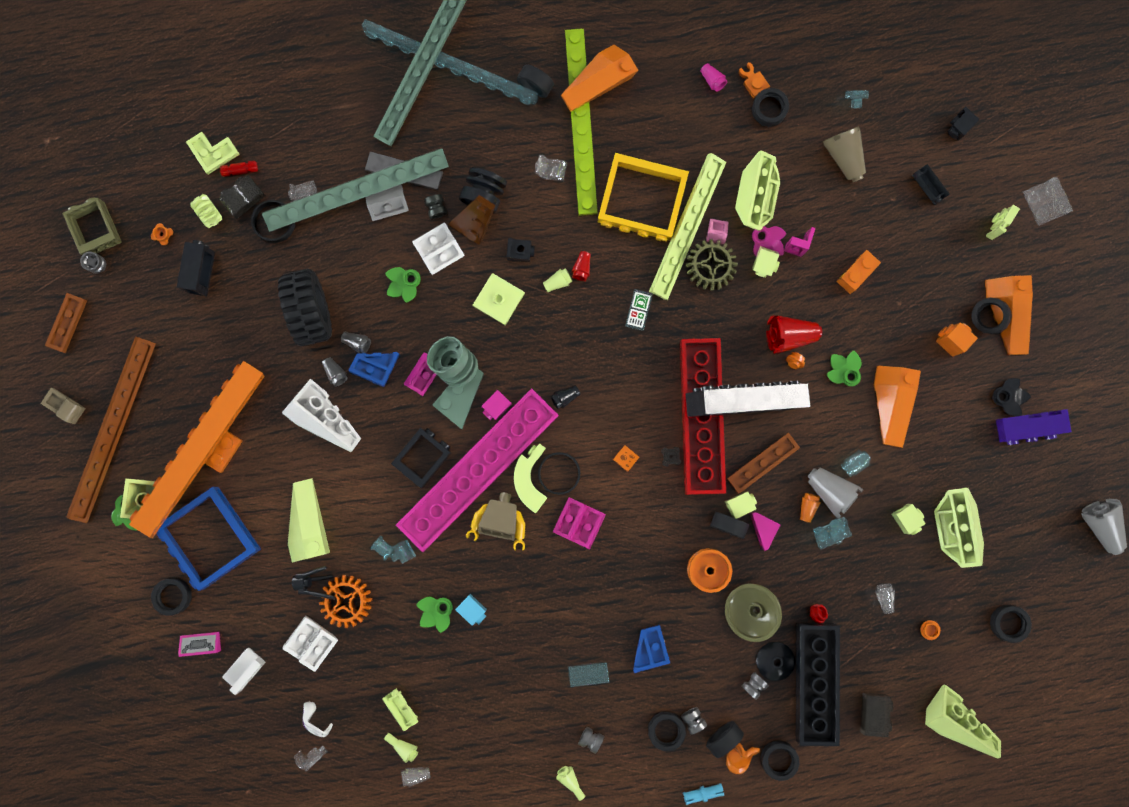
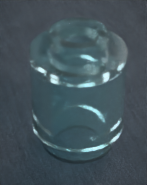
(856, 463)

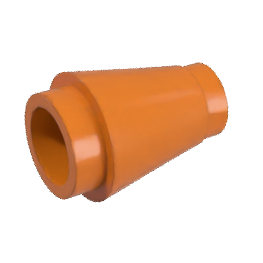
(809, 506)

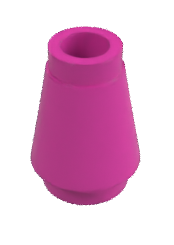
(713, 77)

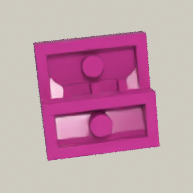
(579, 523)

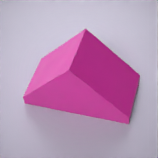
(765, 529)

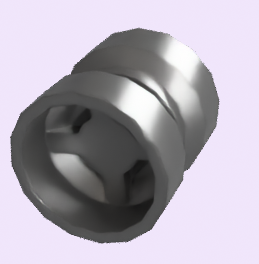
(89, 260)
(755, 685)
(693, 720)
(592, 740)

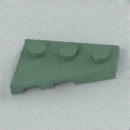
(457, 401)

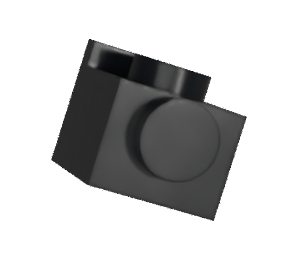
(962, 123)
(514, 255)

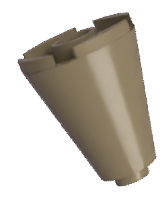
(848, 153)

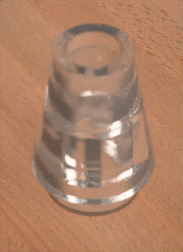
(886, 597)
(414, 776)

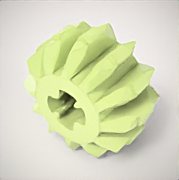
(206, 211)

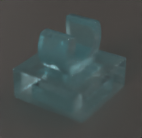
(856, 96)
(403, 552)

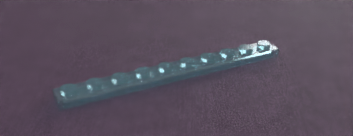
(456, 65)

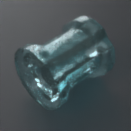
(382, 548)

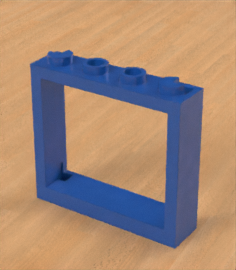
(233, 520)

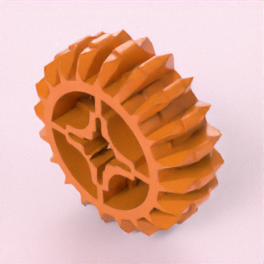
(332, 611)

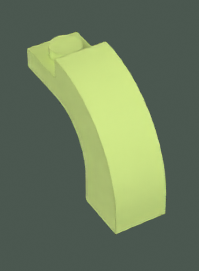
(522, 479)

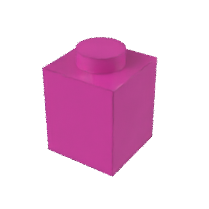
(496, 406)

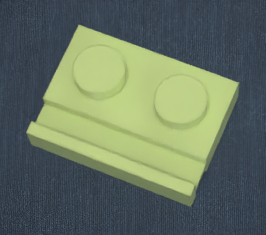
(1001, 221)

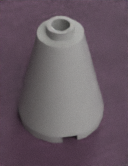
(834, 490)
(1107, 524)

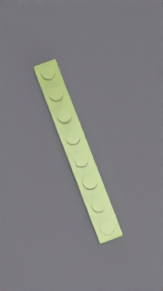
(687, 226)

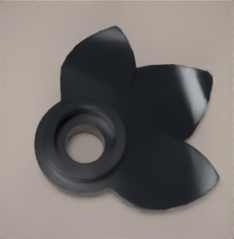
(1012, 397)

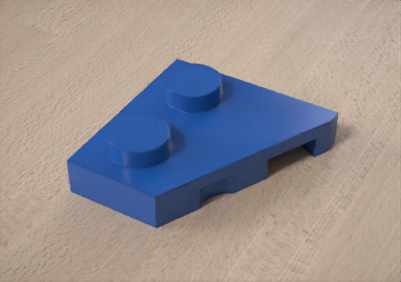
(374, 366)

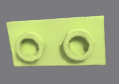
(400, 709)

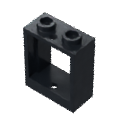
(196, 268)
(407, 471)

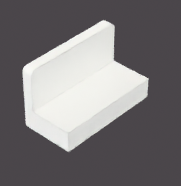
(243, 670)

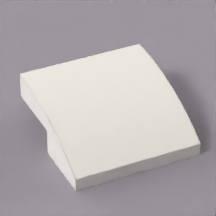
(438, 248)
(310, 643)

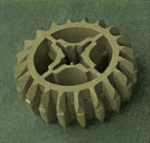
(719, 264)

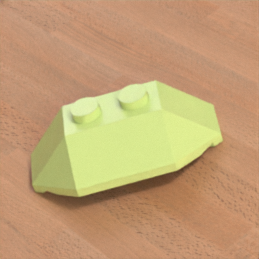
(758, 191)
(960, 528)

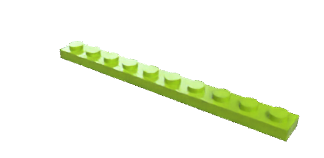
(581, 128)

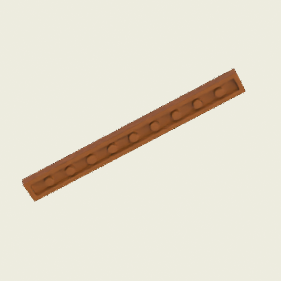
(110, 430)

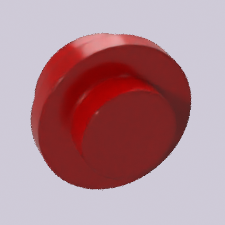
(818, 613)

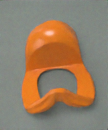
(739, 759)

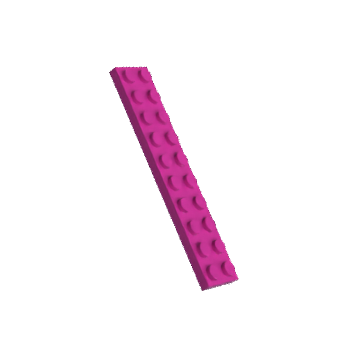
(477, 470)

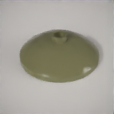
(744, 618)

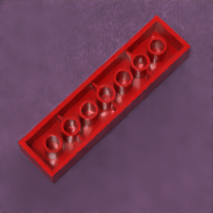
(702, 434)

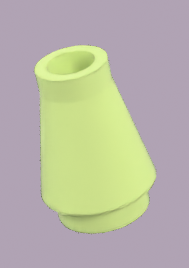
(558, 280)

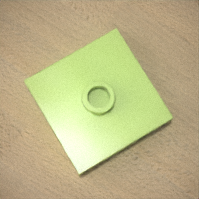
(498, 299)

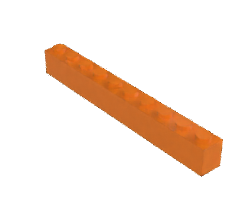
(197, 449)

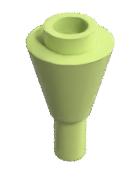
(405, 750)
(567, 778)

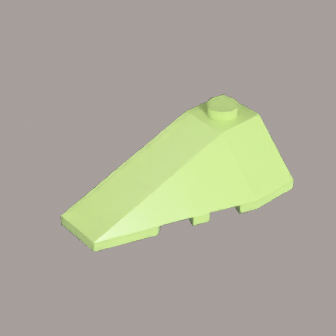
(306, 526)

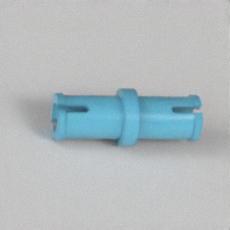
(703, 794)

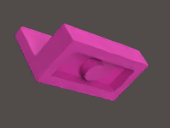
(800, 246)

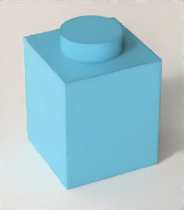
(472, 610)

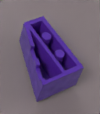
(1033, 426)

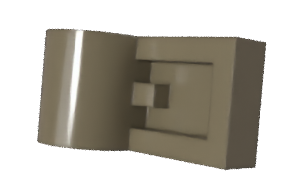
(63, 406)

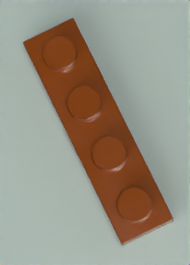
(763, 463)

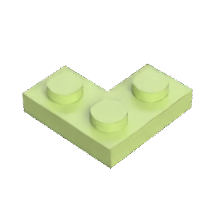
(212, 157)

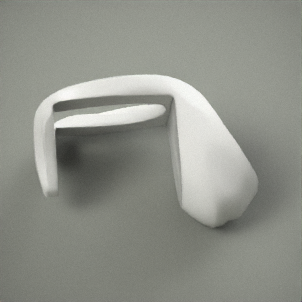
(308, 710)

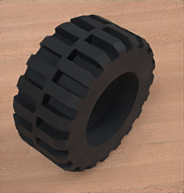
(304, 307)

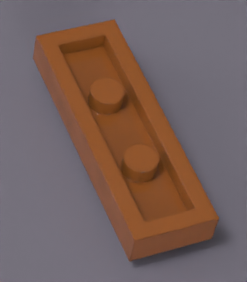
(66, 323)

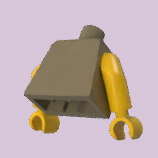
(499, 520)

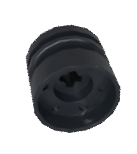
(484, 184)

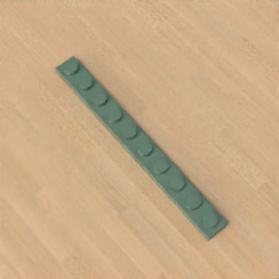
(419, 70)
(355, 189)

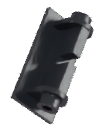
(930, 184)

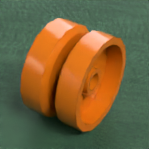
(719, 576)

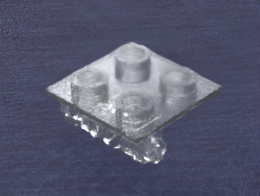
(1048, 201)

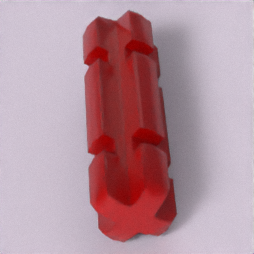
(238, 168)

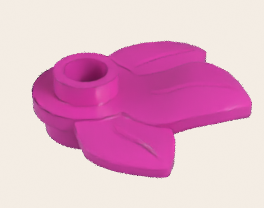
(771, 241)

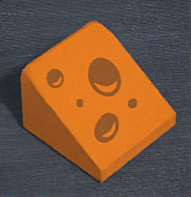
(626, 458)

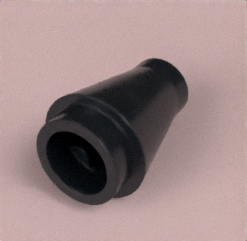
(565, 396)

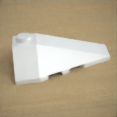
(318, 415)

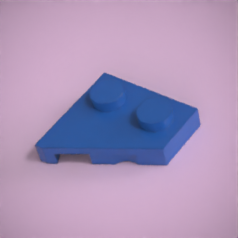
(650, 650)

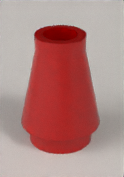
(582, 267)

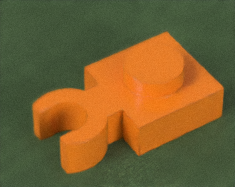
(755, 82)

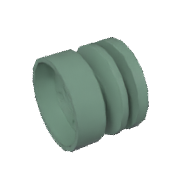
(452, 361)

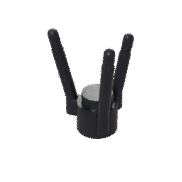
(303, 581)

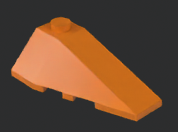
(601, 75)
(1017, 294)
(895, 396)

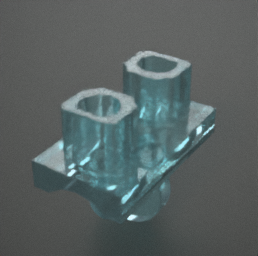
(832, 533)

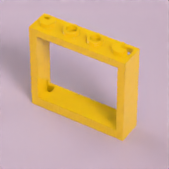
(649, 168)

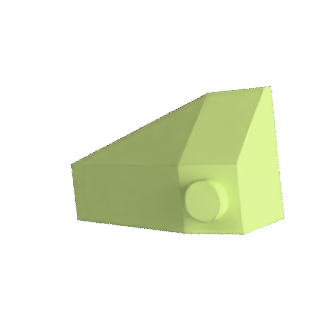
(953, 720)

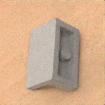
(387, 203)

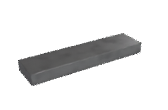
(378, 162)

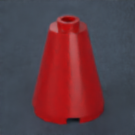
(791, 333)

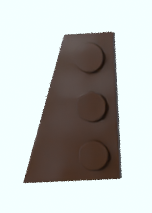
(474, 219)

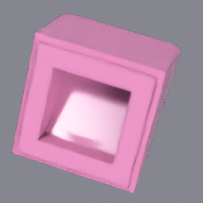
(717, 231)

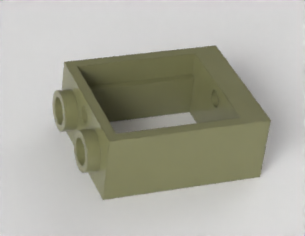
(99, 244)

